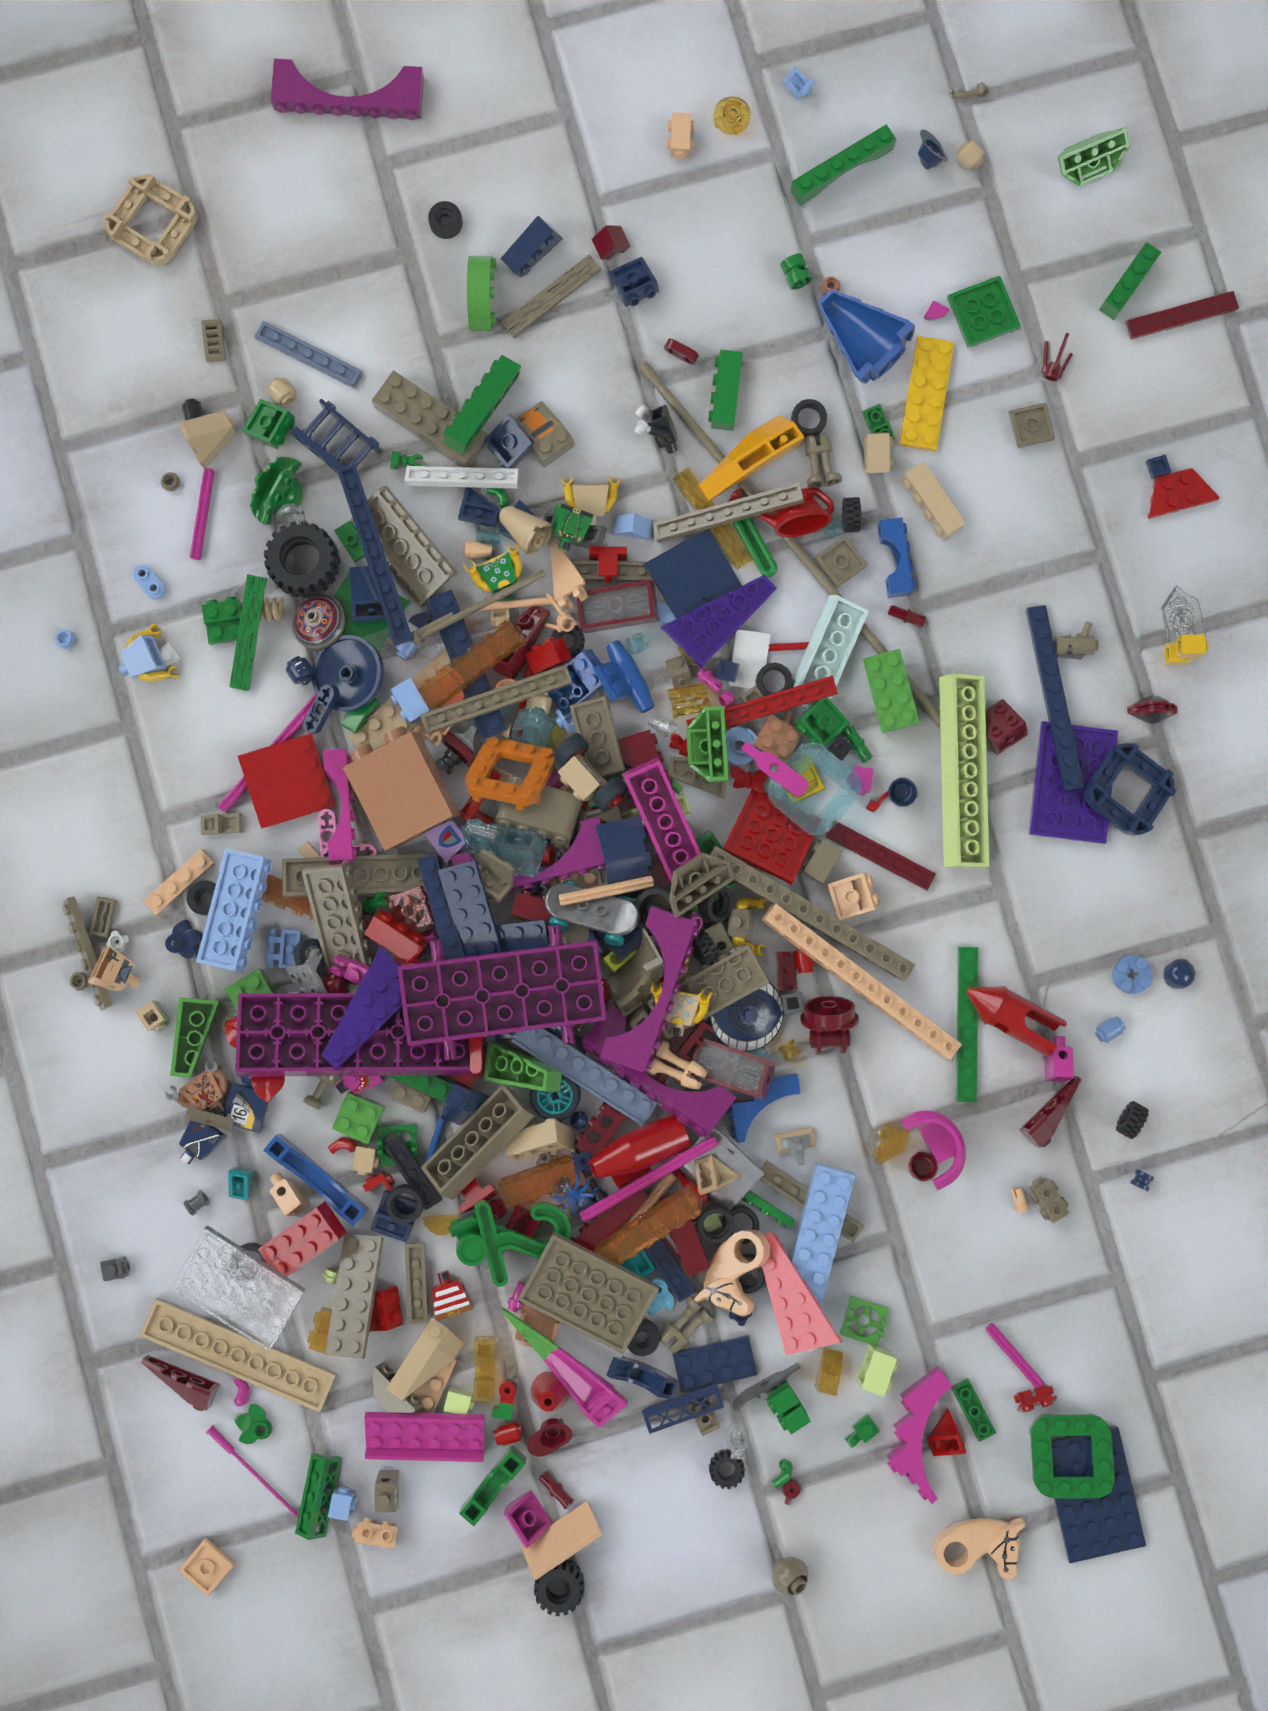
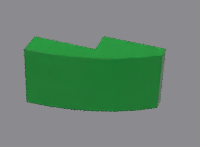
(876, 420)
(357, 719)

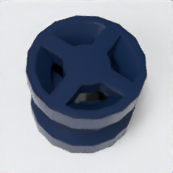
(1142, 1180)

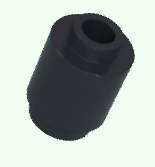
(192, 409)

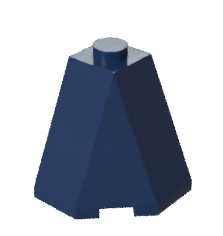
(462, 1103)

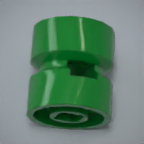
(795, 270)

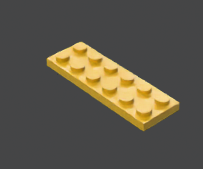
(926, 393)

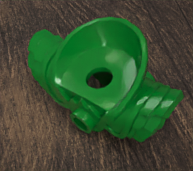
(276, 488)

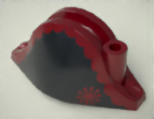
(1152, 709)

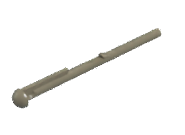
(450, 619)

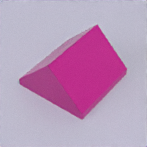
(527, 1518)

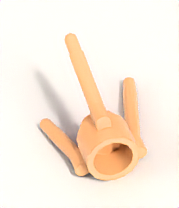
(564, 621)

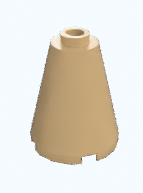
(525, 529)

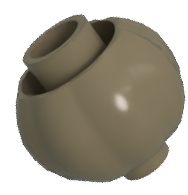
(790, 1576)

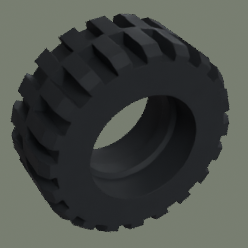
(290, 538)

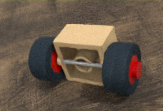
(584, 778)

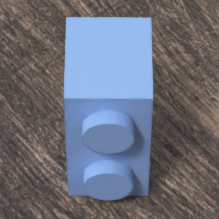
(410, 700)

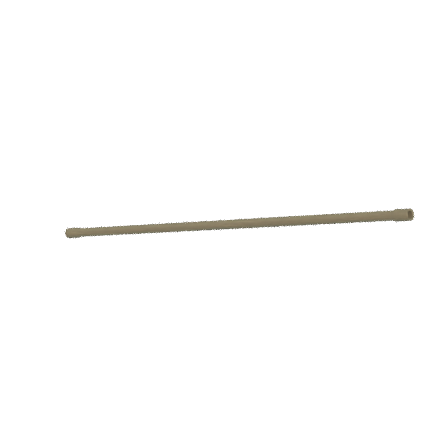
(652, 377)

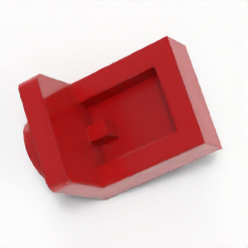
(373, 1180)

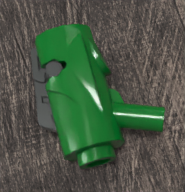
(466, 1222)

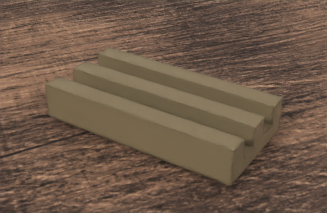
(103, 917)

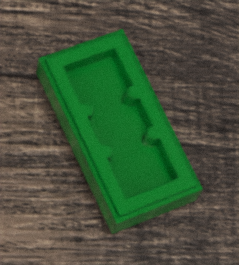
(350, 540)

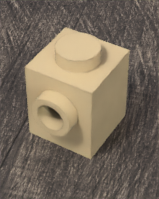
(365, 1160)

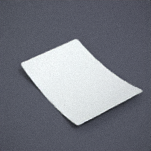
(751, 654)

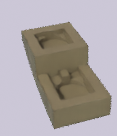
(221, 824)

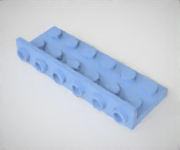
(234, 910)

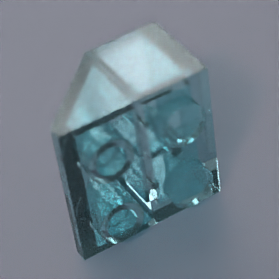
(522, 850)

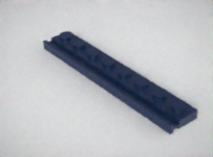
(456, 642)

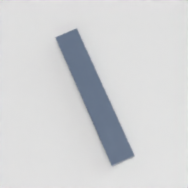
(308, 354)

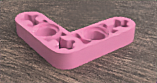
(333, 822)

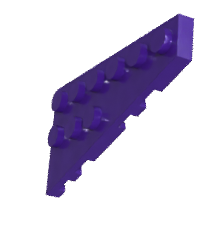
(711, 625)
(370, 1008)

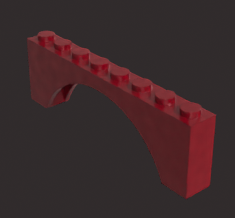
(636, 751)

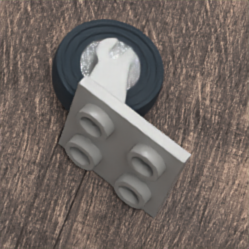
(308, 962)

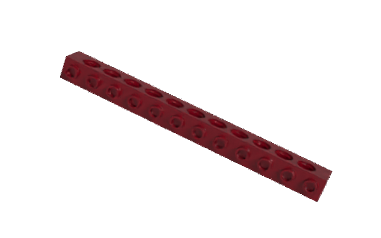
(583, 1140)

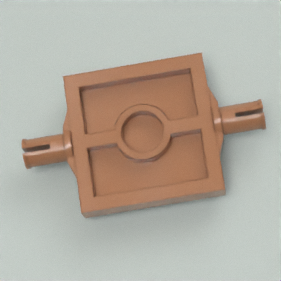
(778, 737)

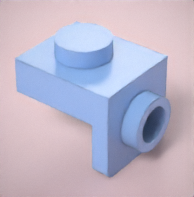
(797, 83)
(565, 721)

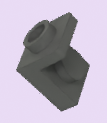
(115, 1268)

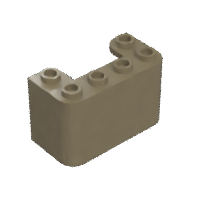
(553, 817)

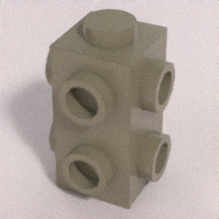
(1045, 1194)

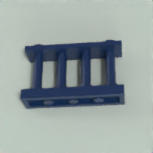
(318, 447)

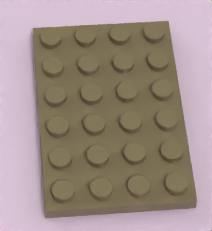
(588, 1293)

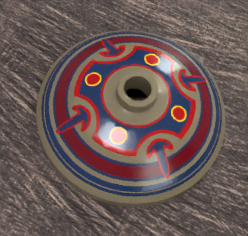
(324, 627)

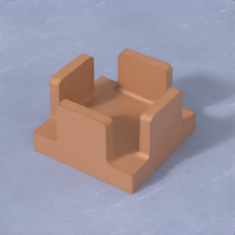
(540, 1322)

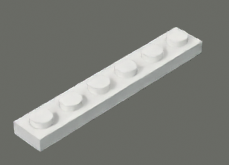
(461, 477)

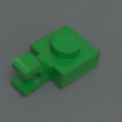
(864, 1429)

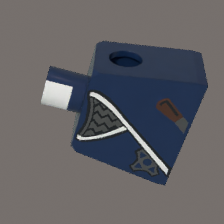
(200, 1141)

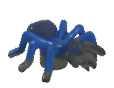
(576, 1193)

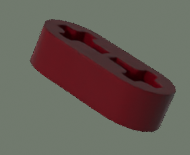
(681, 351)

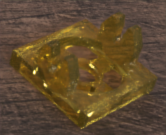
(697, 691)

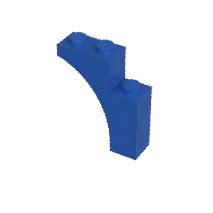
(745, 1111)

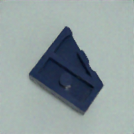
(478, 509)

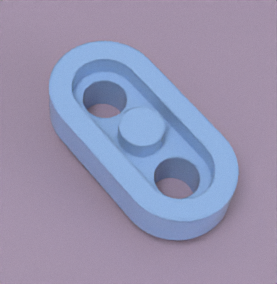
(148, 581)

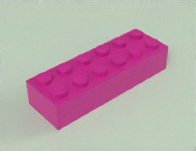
(661, 815)

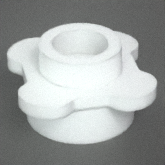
(122, 941)

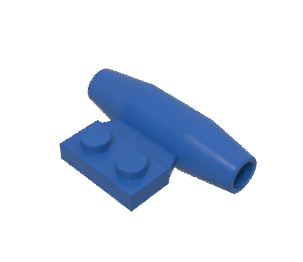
(623, 678)

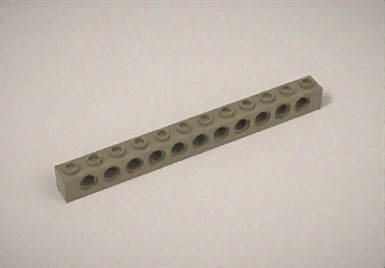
(816, 917)

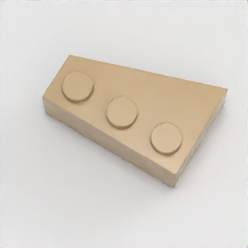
(540, 1139)

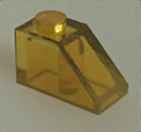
(829, 1372)

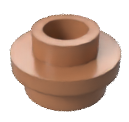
(830, 281)

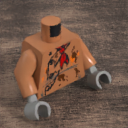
(203, 1090)

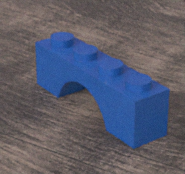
(892, 534)

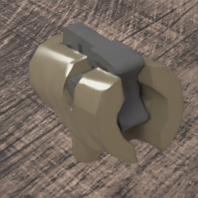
(1076, 646)

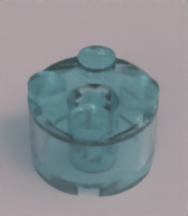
(532, 727)

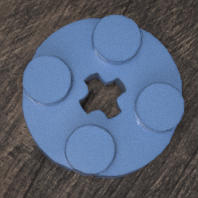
(1125, 983)

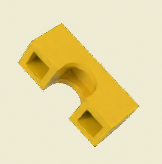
(1185, 650)

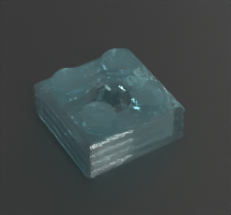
(481, 836)

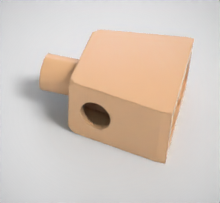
(292, 1201)

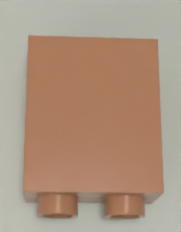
(400, 788)

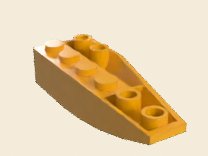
(753, 454)

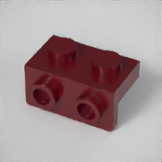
(523, 1222)

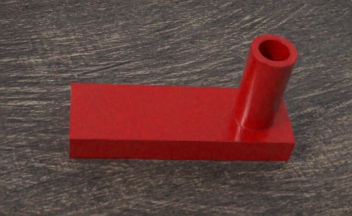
(471, 808)

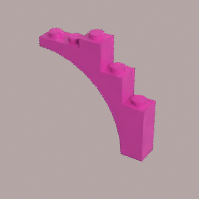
(907, 1456)

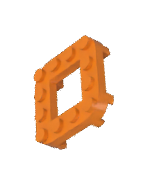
(521, 795)

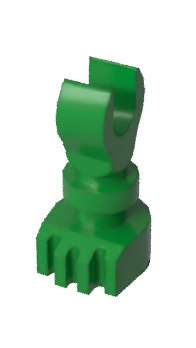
(396, 459)
(370, 904)

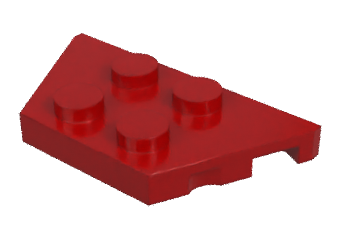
(1179, 492)

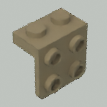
(496, 875)

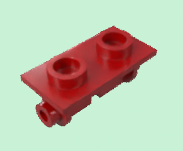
(1028, 1402)

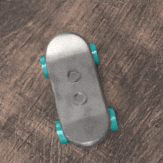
(608, 914)

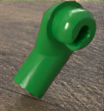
(501, 495)
(785, 1476)

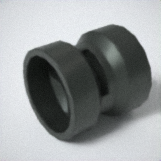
(448, 761)

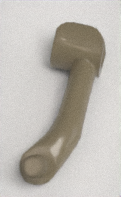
(982, 91)

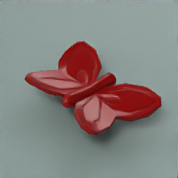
(742, 780)

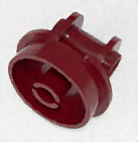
(829, 1022)

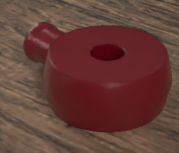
(791, 1494)

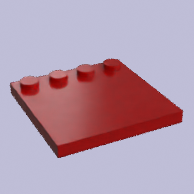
(286, 781)
(768, 839)

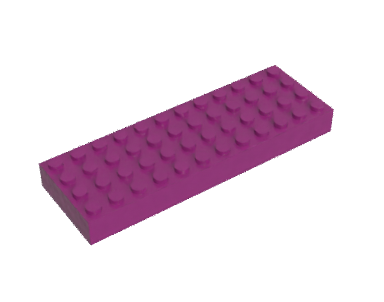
(291, 1030)

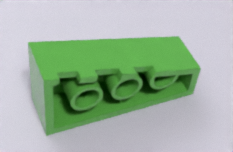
(191, 1032)
(519, 1069)

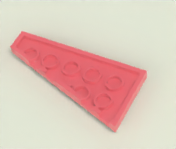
(794, 1305)

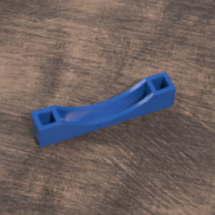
(332, 1191)

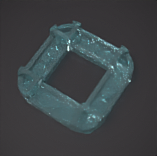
(835, 809)

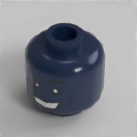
(299, 670)

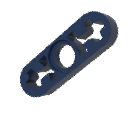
(328, 705)

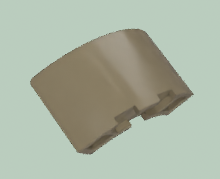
(635, 979)

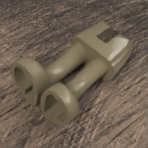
(823, 449)
(674, 1329)

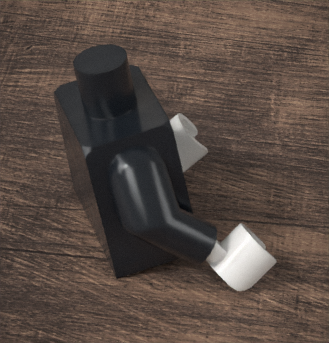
(660, 426)

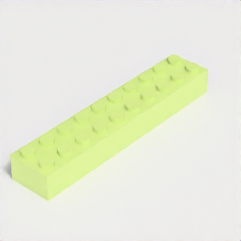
(964, 771)

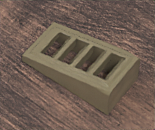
(217, 329)

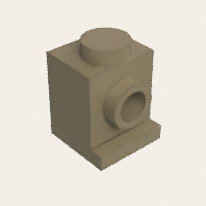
(709, 1425)

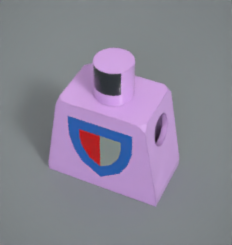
(447, 839)

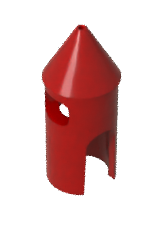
(1007, 1012)

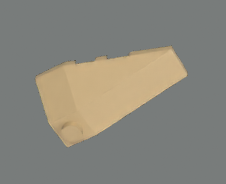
(429, 1355)

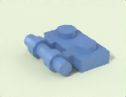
(287, 941)

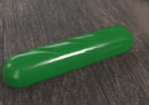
(756, 546)

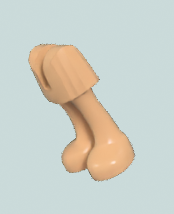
(689, 1067)

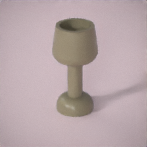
(314, 1100)

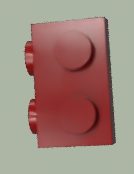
(386, 1310)

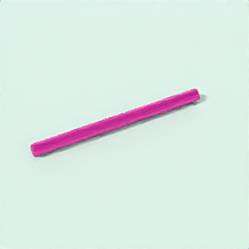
(285, 735)
(648, 1178)

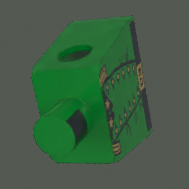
(570, 525)

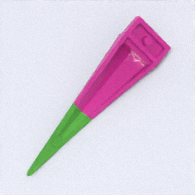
(588, 1389)

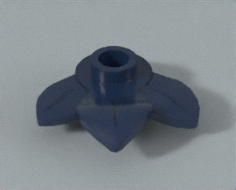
(187, 940)

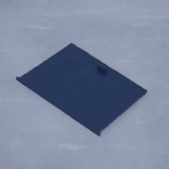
(691, 573)

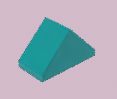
(240, 1182)

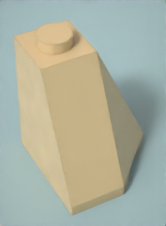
(208, 435)

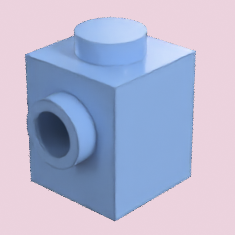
(342, 1503)

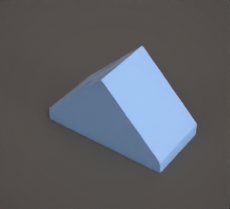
(633, 526)

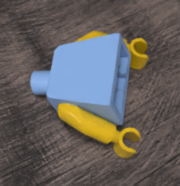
(143, 657)

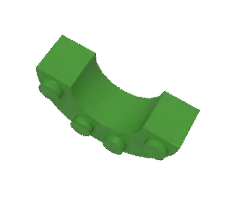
(479, 292)

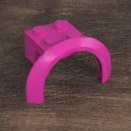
(942, 1141)

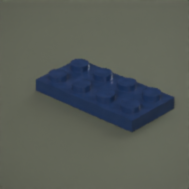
(714, 1363)

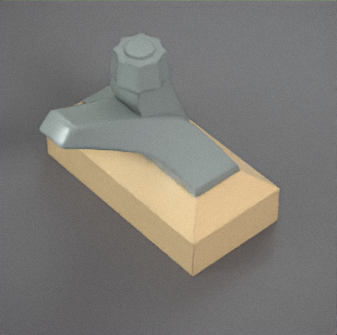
(795, 1142)

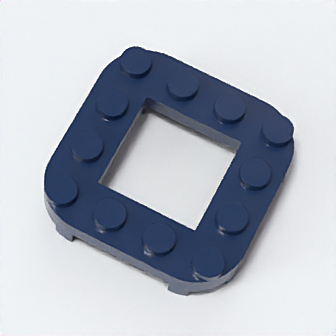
(1161, 789)

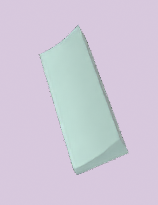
(831, 642)

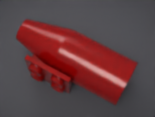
(639, 1149)

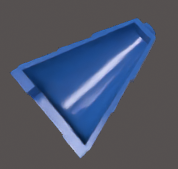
(865, 334)

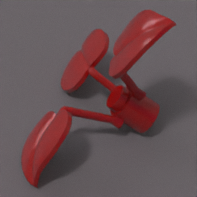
(264, 1087)

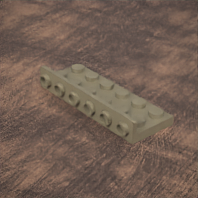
(337, 913)
(728, 980)

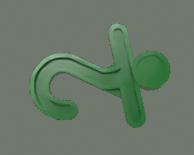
(494, 1239)

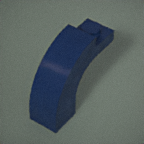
(643, 1375)

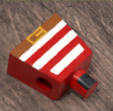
(450, 1297)

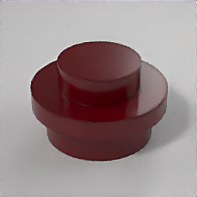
(498, 1208)

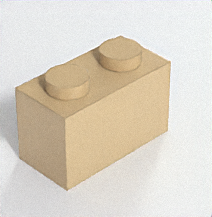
(877, 452)

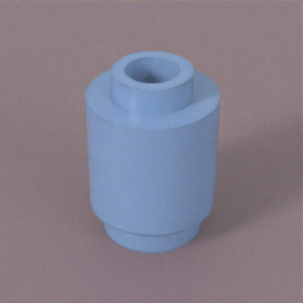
(406, 650)
(1110, 1029)

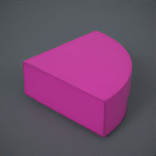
(936, 311)

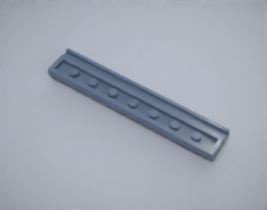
(586, 1073)

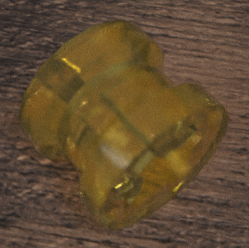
(789, 1050)

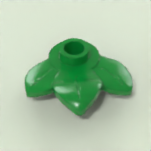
(250, 1424)

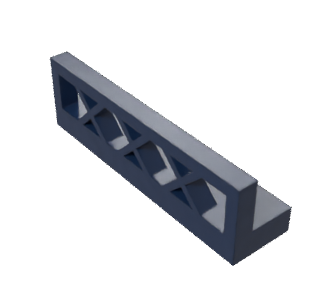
(679, 1402)

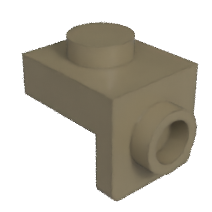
(678, 671)

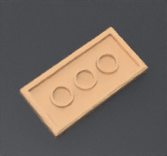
(562, 1540)

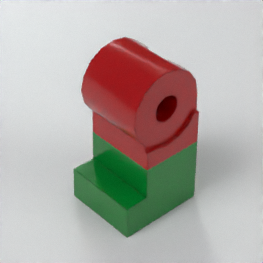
(507, 1392)

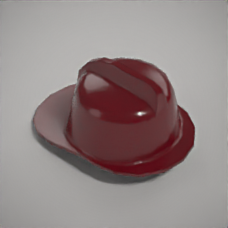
(550, 1437)

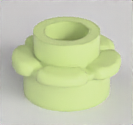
(331, 1275)

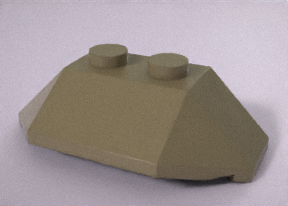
(698, 881)

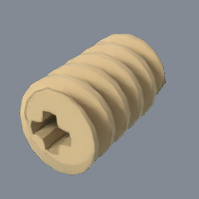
(272, 610)

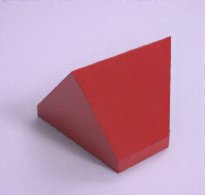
(945, 1437)

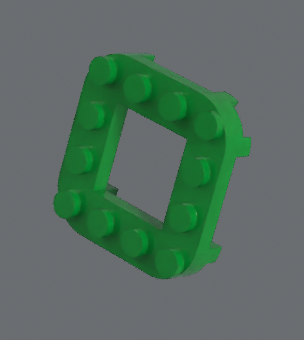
(1101, 1448)

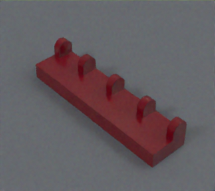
(686, 1046)

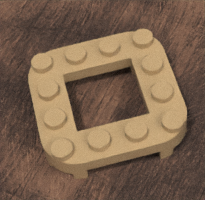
(129, 204)

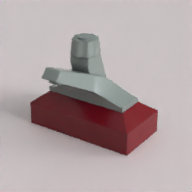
(462, 744)

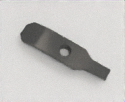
(764, 1386)

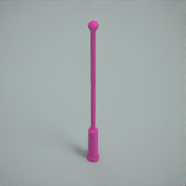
(231, 1450)

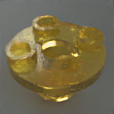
(731, 115)

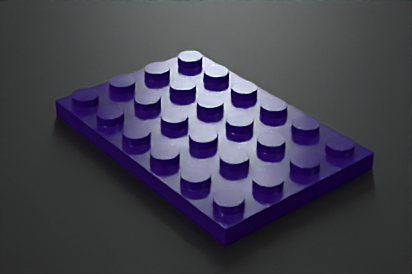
(1067, 813)

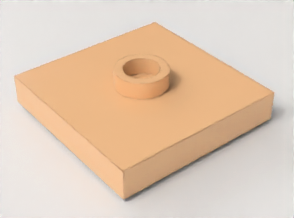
(206, 1566)

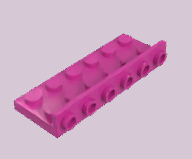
(424, 1436)

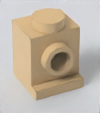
(145, 1014)

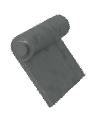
(735, 1159)

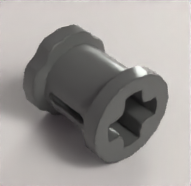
(196, 1202)

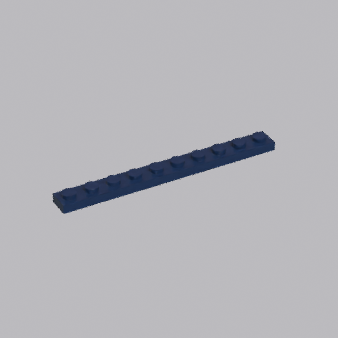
(374, 555)
(1054, 698)

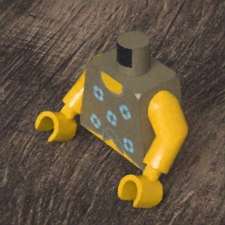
(742, 922)

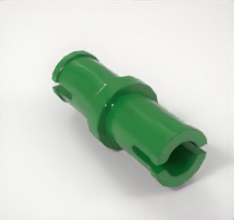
(858, 744)

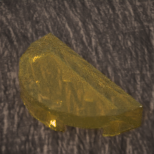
(439, 1224)

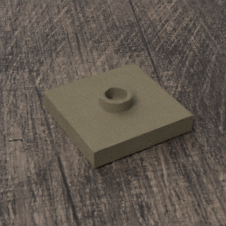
(1031, 425)
(840, 561)

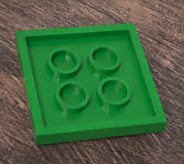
(983, 311)

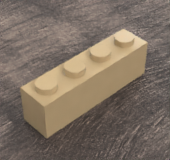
(933, 501)

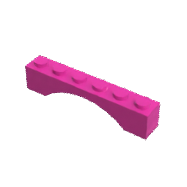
(340, 843)

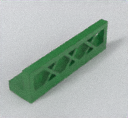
(314, 1496)

